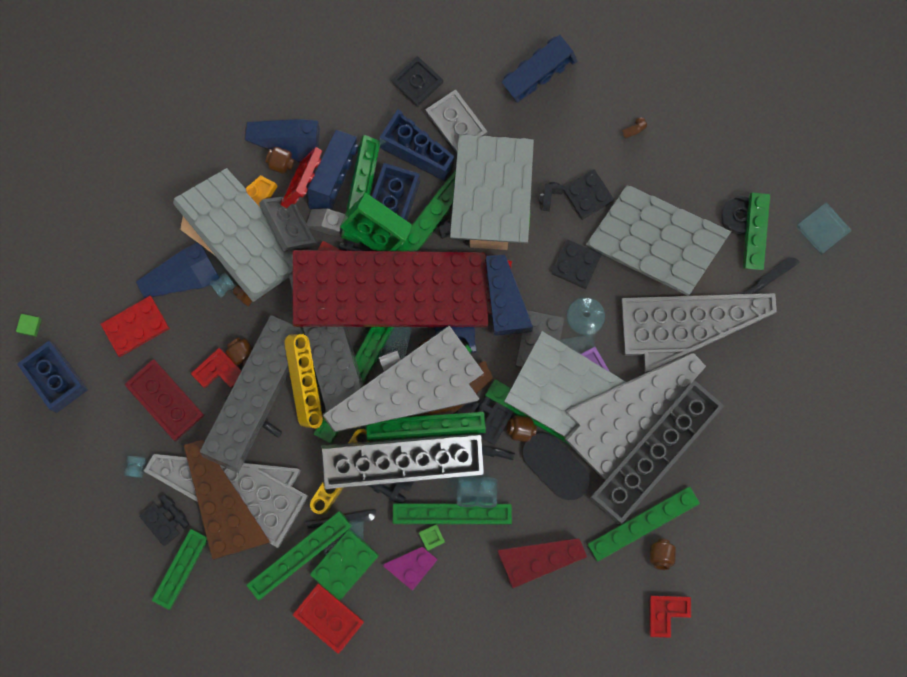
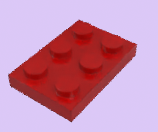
(302, 176)
(135, 326)
(328, 618)

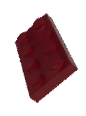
(164, 400)

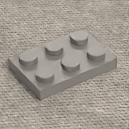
(455, 118)

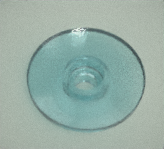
(582, 324)

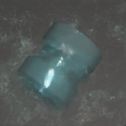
(222, 285)
(134, 467)

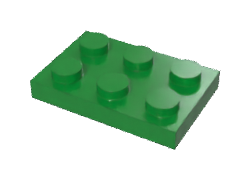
(344, 564)

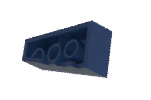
(539, 68)
(416, 147)
(332, 171)
(506, 303)

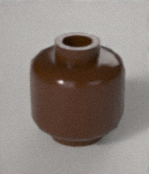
(279, 160)
(239, 351)
(521, 428)
(662, 554)

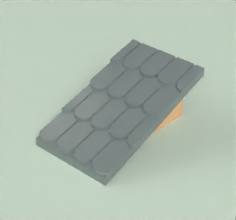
(492, 191)
(236, 232)
(658, 239)
(556, 381)

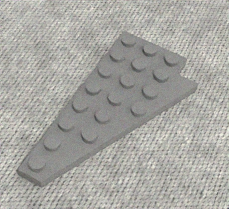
(682, 324)
(422, 382)
(621, 417)
(262, 487)

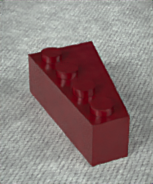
(535, 561)

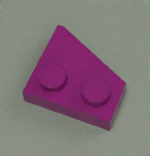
(411, 567)

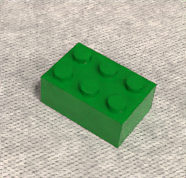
(375, 225)

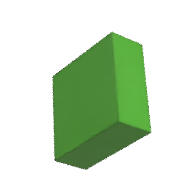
(28, 325)
(432, 537)

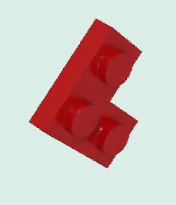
(217, 365)
(662, 610)

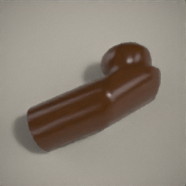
(636, 129)

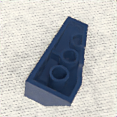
(294, 135)
(182, 272)

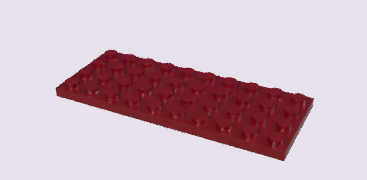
(389, 289)

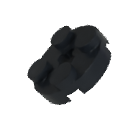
(729, 217)

